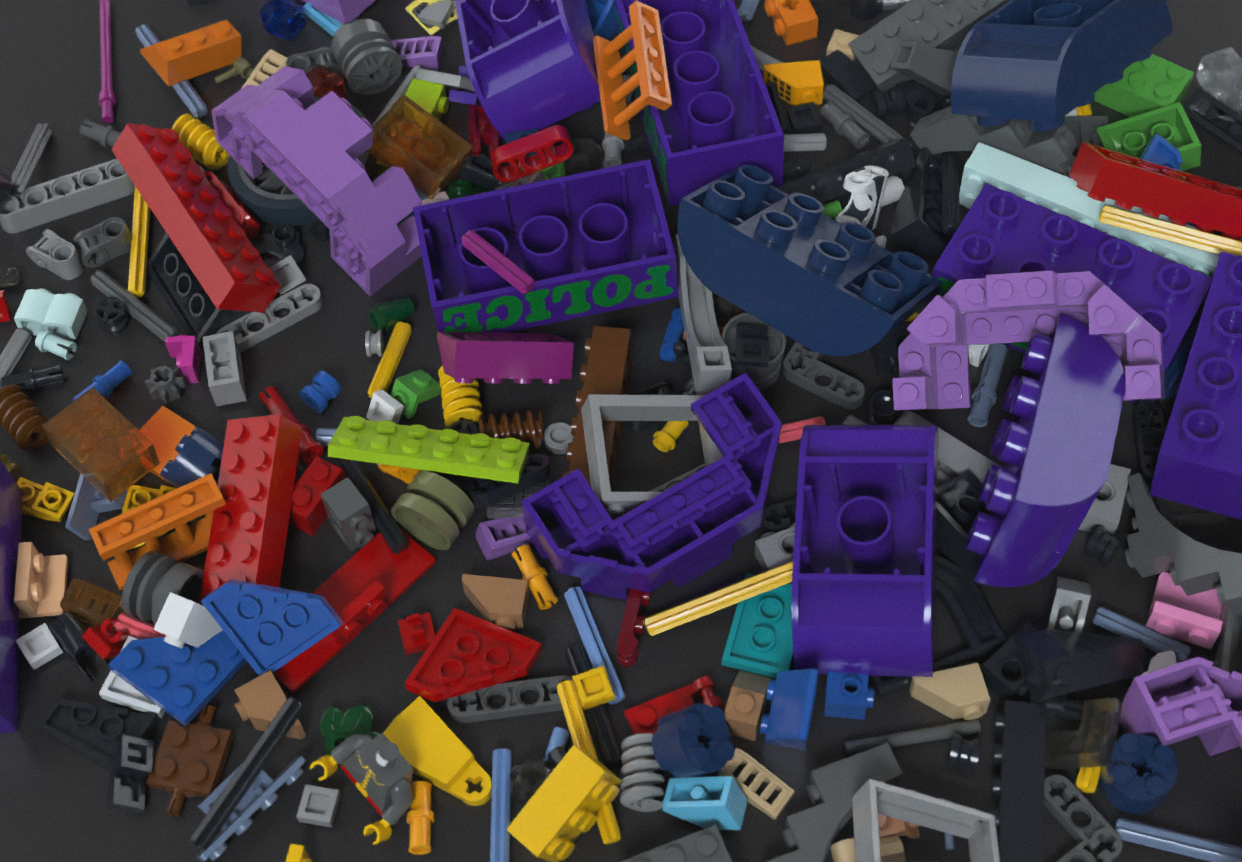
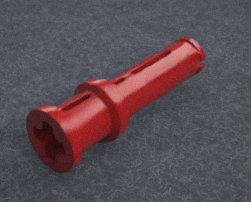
(308, 447)

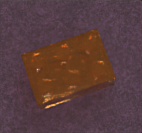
(419, 145)
(101, 444)

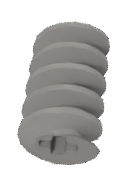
(639, 774)

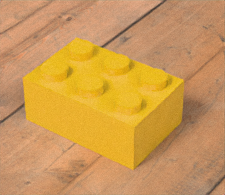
(565, 806)

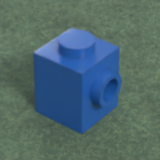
(847, 695)

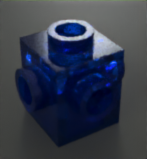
(283, 18)

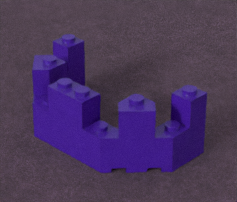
(679, 529)

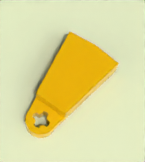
(438, 753)

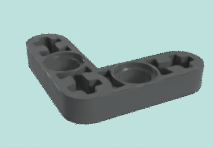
(813, 368)
(1088, 836)

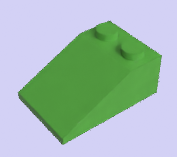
(1169, 122)

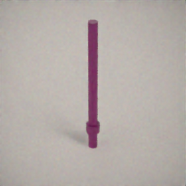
(107, 96)

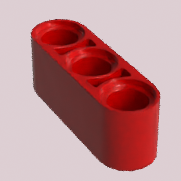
(539, 142)

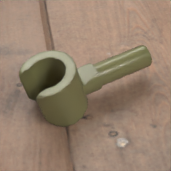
(240, 66)

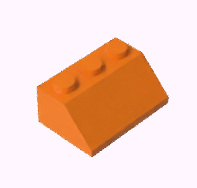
(194, 52)

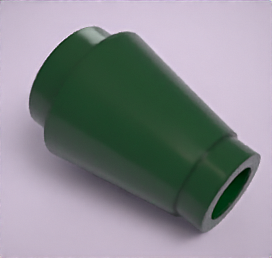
(386, 314)

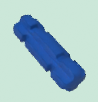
(673, 335)

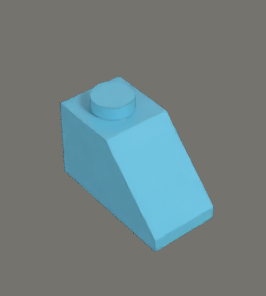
(706, 801)

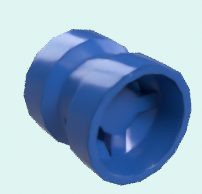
(320, 392)

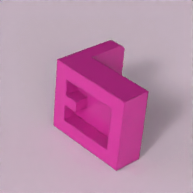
(187, 355)

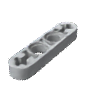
(272, 323)

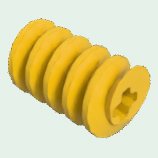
(200, 142)
(459, 399)

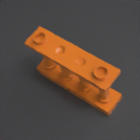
(651, 72)
(156, 518)

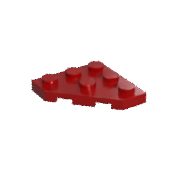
(470, 657)

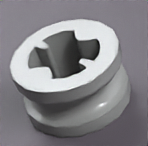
(374, 343)

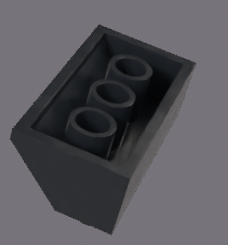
(186, 294)

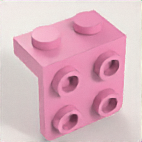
(1183, 616)

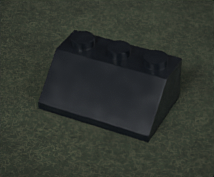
(955, 515)

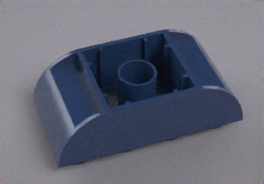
(1051, 57)
(797, 266)

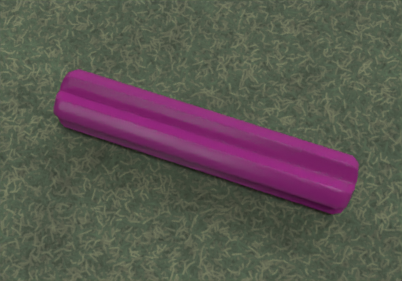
(498, 262)

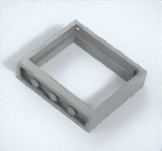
(631, 408)
(922, 810)

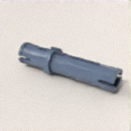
(985, 394)

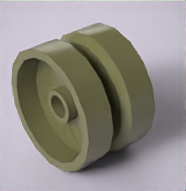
(433, 510)

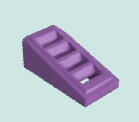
(430, 50)
(492, 541)

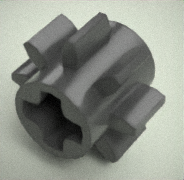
(165, 383)

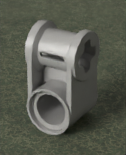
(56, 255)

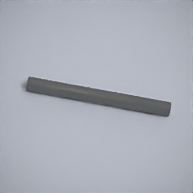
(913, 736)

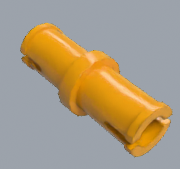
(535, 576)
(420, 818)

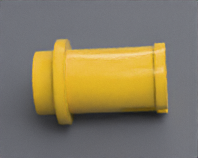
(666, 438)

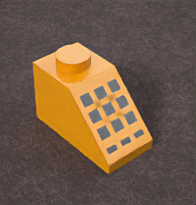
(796, 81)

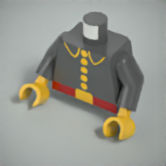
(379, 775)

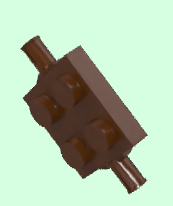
(190, 759)

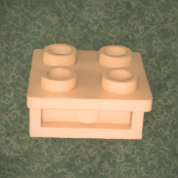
(39, 582)

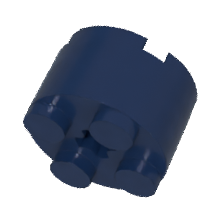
(197, 457)
(693, 741)
(1151, 761)

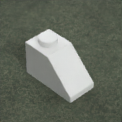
(186, 622)

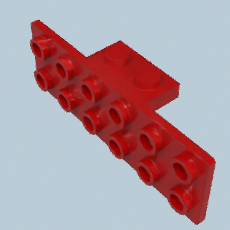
(358, 595)

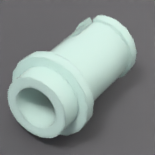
(50, 342)

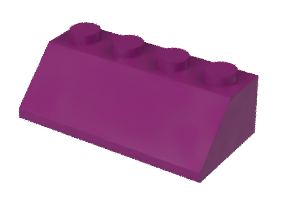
(505, 356)

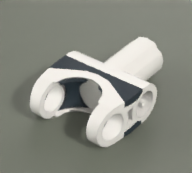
(869, 192)

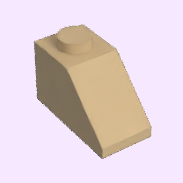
(954, 692)

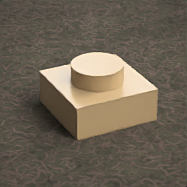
(840, 41)

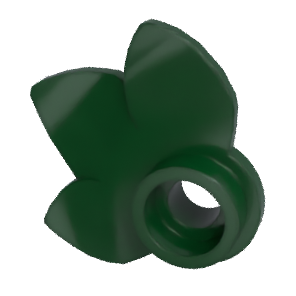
(464, 188)
(338, 726)

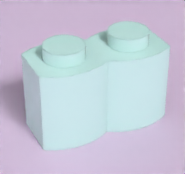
(56, 312)

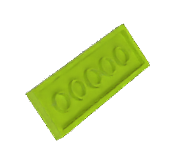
(429, 449)

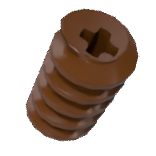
(22, 419)
(524, 430)

